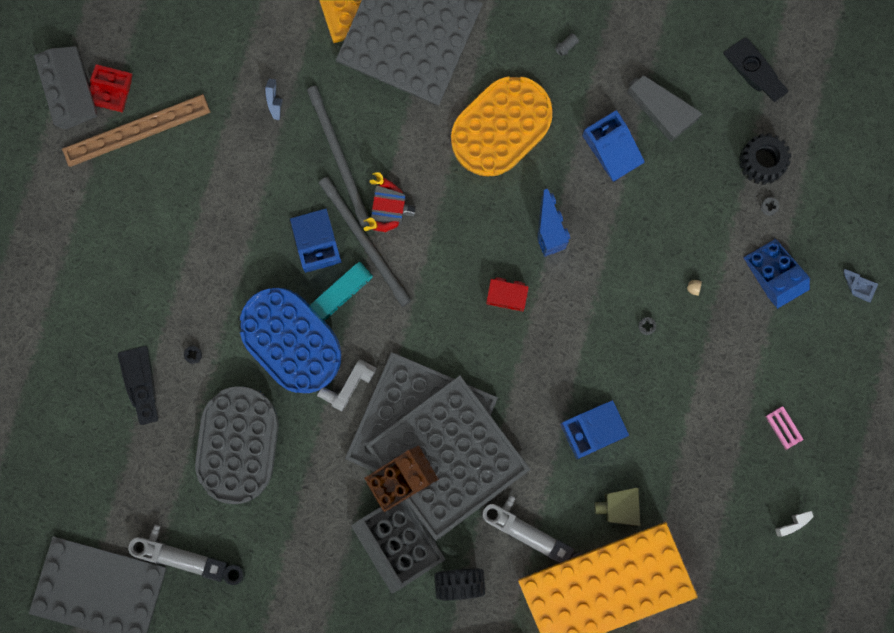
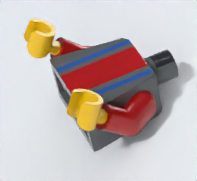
(388, 206)

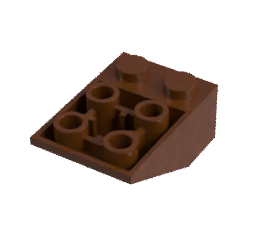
(401, 478)

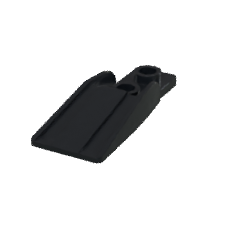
(755, 69)
(139, 383)

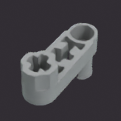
(339, 401)

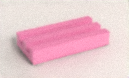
(792, 441)

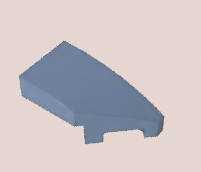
(273, 103)
(859, 286)

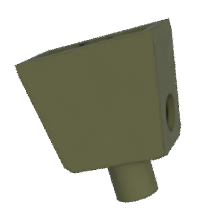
(620, 507)

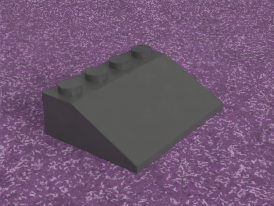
(398, 544)

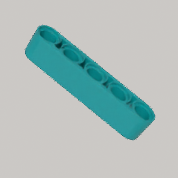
(341, 290)

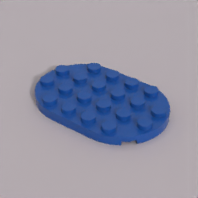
(290, 340)

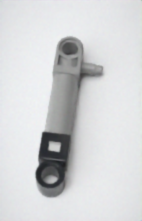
(528, 534)
(206, 566)

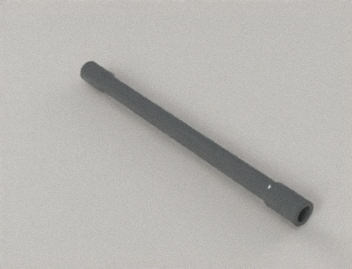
(317, 102)
(332, 193)

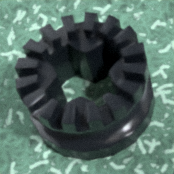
(187, 354)

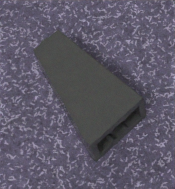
(662, 107)

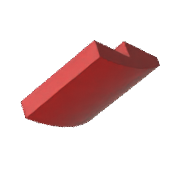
(110, 87)

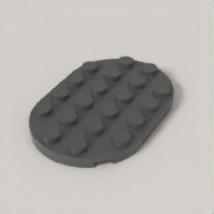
(237, 445)

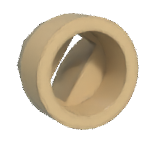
(694, 287)

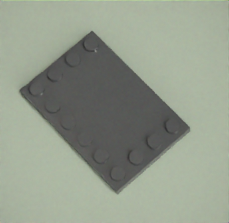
(96, 589)

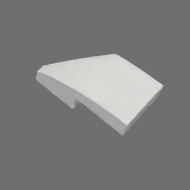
(799, 521)

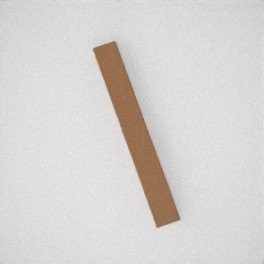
(136, 130)

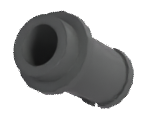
(563, 47)

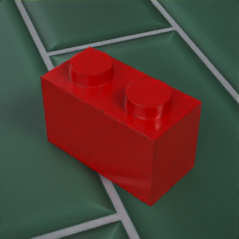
(507, 294)

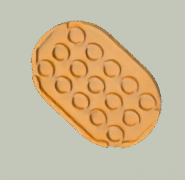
(501, 126)

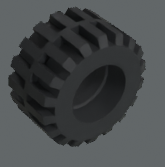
(757, 171)
(460, 584)

